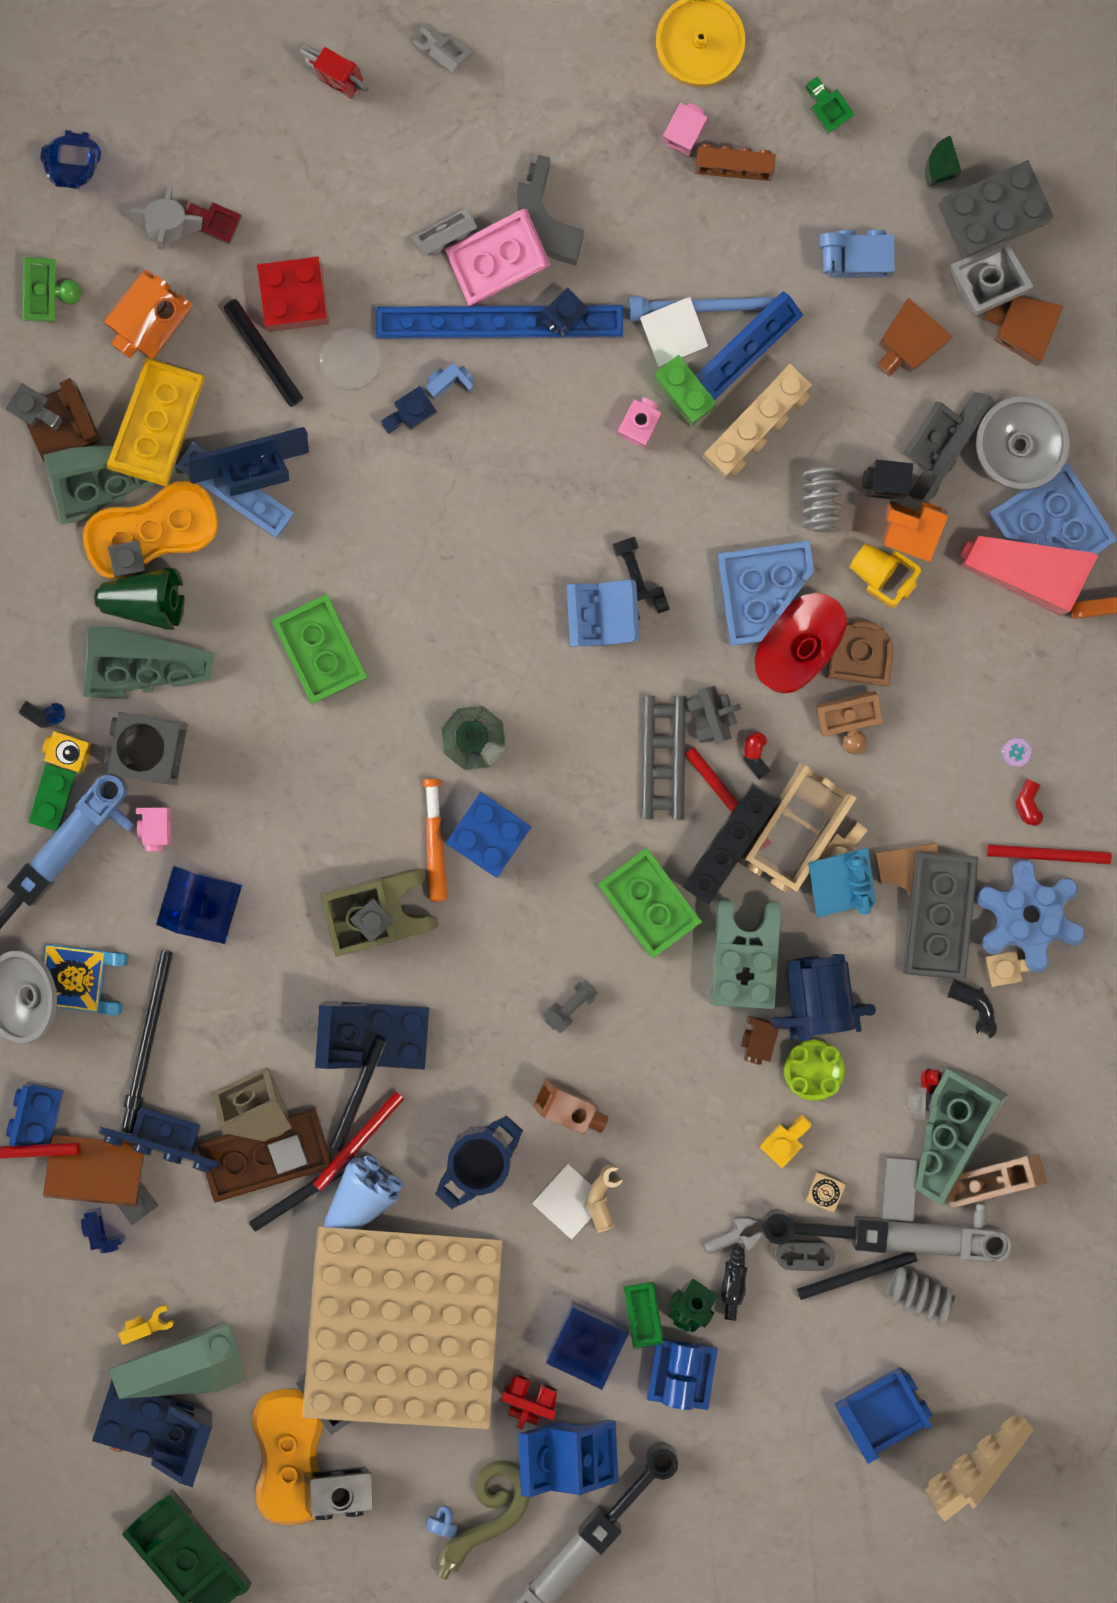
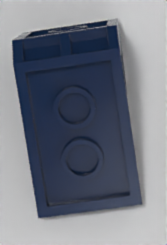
(350, 1027)
(157, 1428)

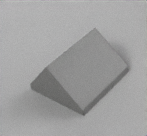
(990, 278)

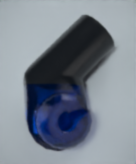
(43, 717)

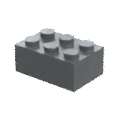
(995, 209)

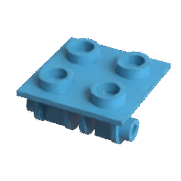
(843, 883)

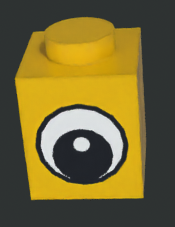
(67, 751)

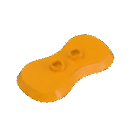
(173, 521)
(287, 1453)

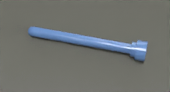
(639, 307)

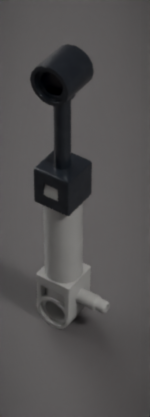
(879, 1235)
(594, 1535)

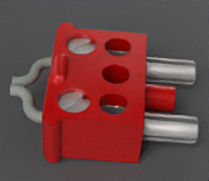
(335, 70)

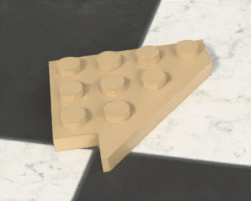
(976, 1473)

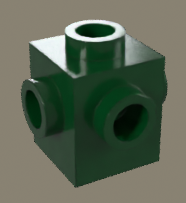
(692, 1306)

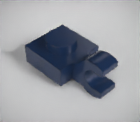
(412, 409)

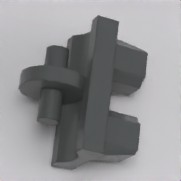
(718, 712)

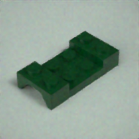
(184, 1554)

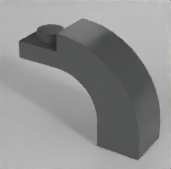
(558, 240)

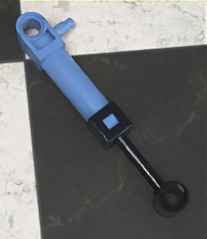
(90, 813)

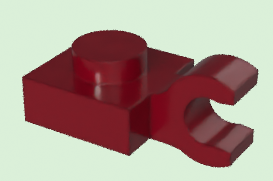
(217, 221)

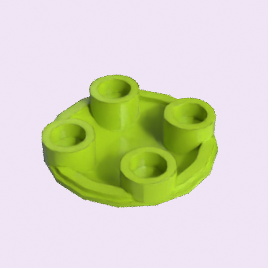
(814, 1070)

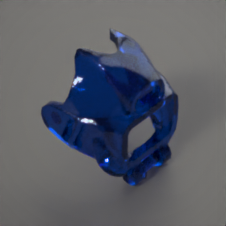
(67, 174)

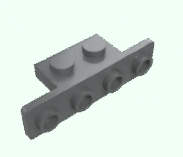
(941, 441)

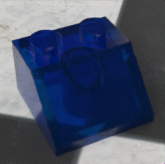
(198, 905)

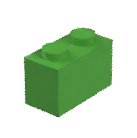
(684, 390)

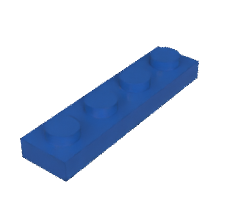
(749, 345)

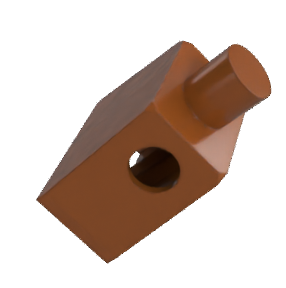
(1025, 326)
(911, 339)
(558, 1104)

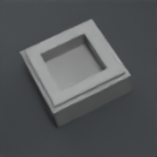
(287, 1153)

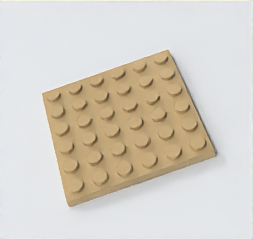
(402, 1328)

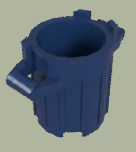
(821, 998)
(479, 1161)

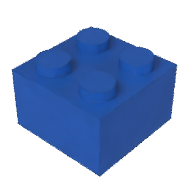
(488, 834)

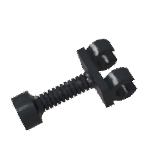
(626, 549)

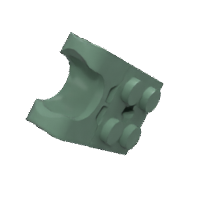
(749, 949)

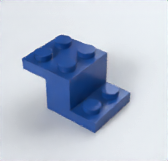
(568, 1458)

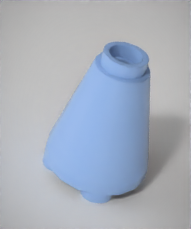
(362, 1194)

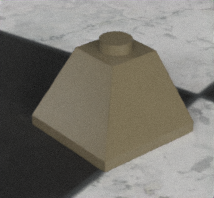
(252, 1108)

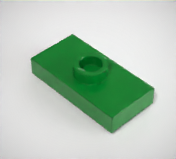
(643, 1315)

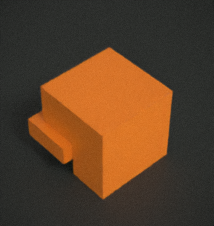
(914, 530)

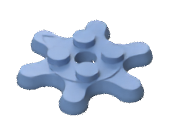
(1015, 930)

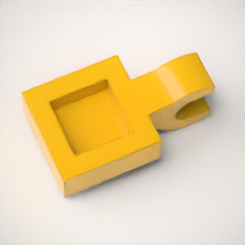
(784, 1143)
(139, 1328)

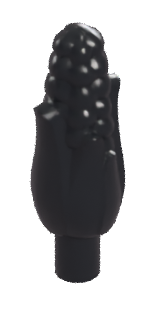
(734, 1283)

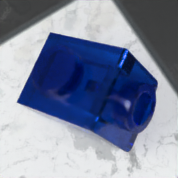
(94, 1229)

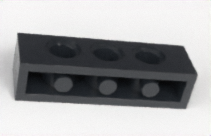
(730, 843)

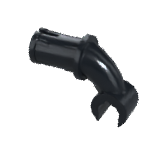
(976, 999)

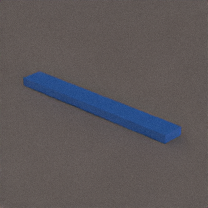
(490, 322)

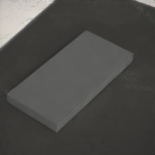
(940, 915)

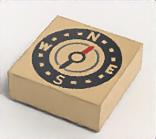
(825, 1192)

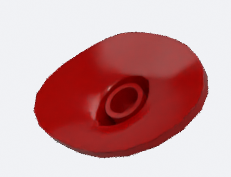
(800, 642)

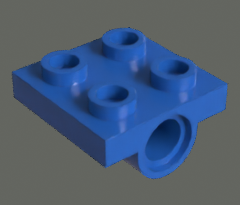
(682, 1374)

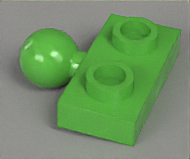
(40, 290)

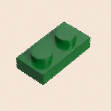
(52, 797)

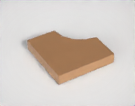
(898, 865)

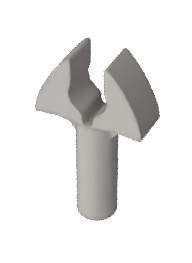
(734, 1236)

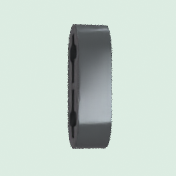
(804, 1263)

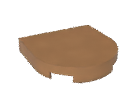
(863, 655)

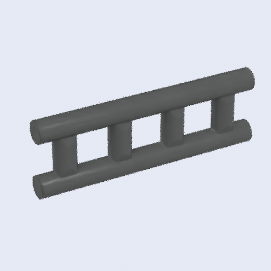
(677, 743)

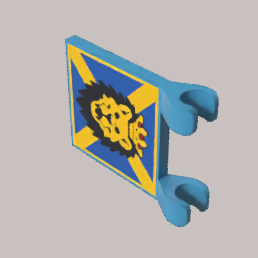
(80, 977)

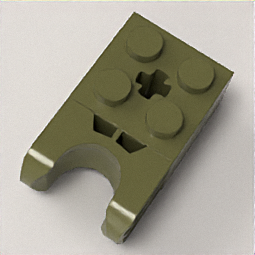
(387, 891)

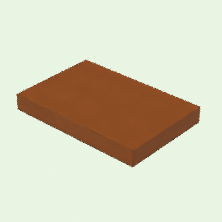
(97, 1174)

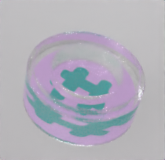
(1017, 752)

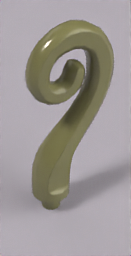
(459, 1546)

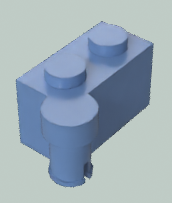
(857, 255)

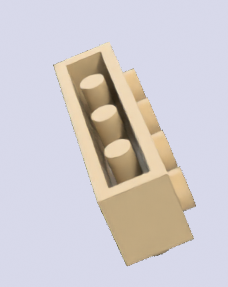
(757, 421)

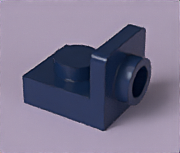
(563, 313)

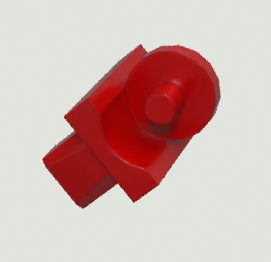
(542, 1405)

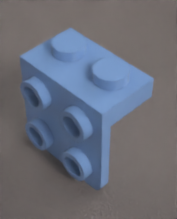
(603, 613)

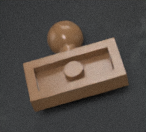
(848, 716)

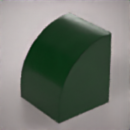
(942, 163)

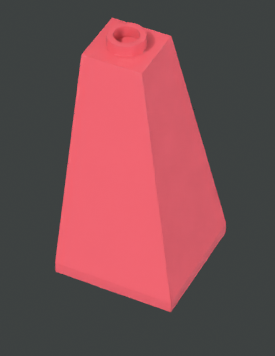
(1033, 571)

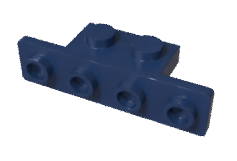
(250, 463)
(164, 1135)

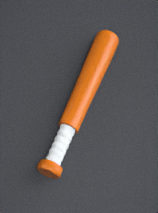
(435, 847)

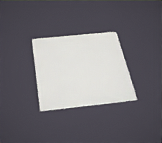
(674, 331)
(564, 1201)

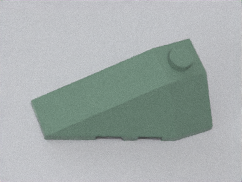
(84, 483)
(132, 661)
(957, 1123)
(188, 1366)

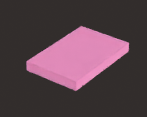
(497, 257)

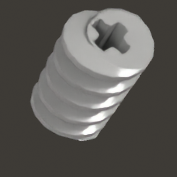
(821, 499)
(920, 1295)

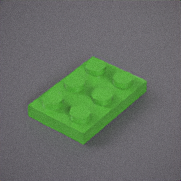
(319, 649)
(649, 903)

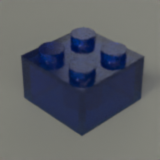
(587, 1345)

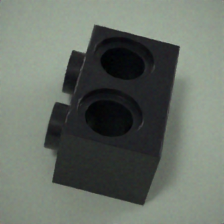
(888, 480)

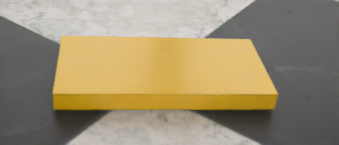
(156, 422)

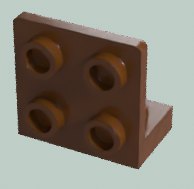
(77, 424)

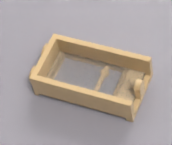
(798, 829)

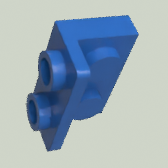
(35, 1115)

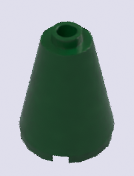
(144, 598)

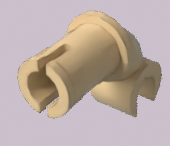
(596, 1199)

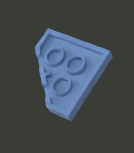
(1054, 516)
(760, 587)

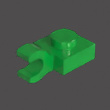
(830, 108)

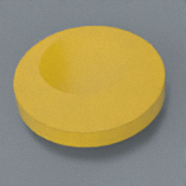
(700, 42)

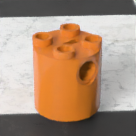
(146, 316)

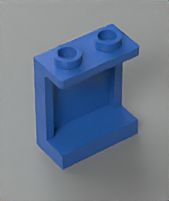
(883, 1413)

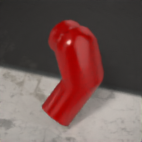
(1026, 805)

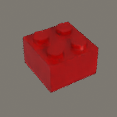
(293, 294)

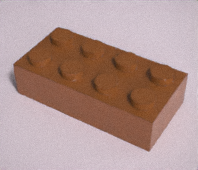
(735, 163)

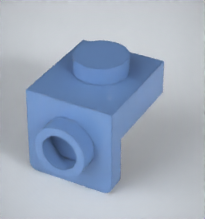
(443, 380)

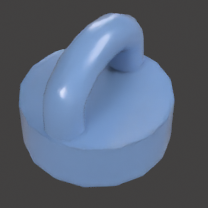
(440, 1526)

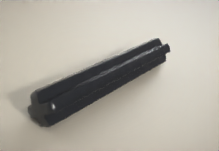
(263, 353)

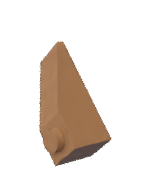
(998, 1180)

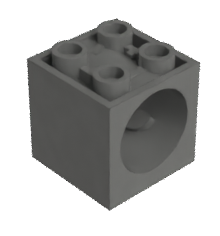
(164, 770)

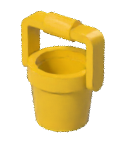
(876, 569)

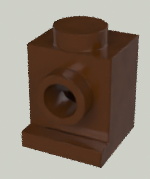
(759, 1041)

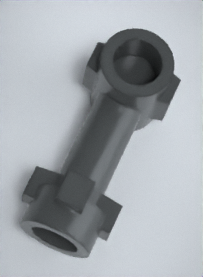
(558, 1016)

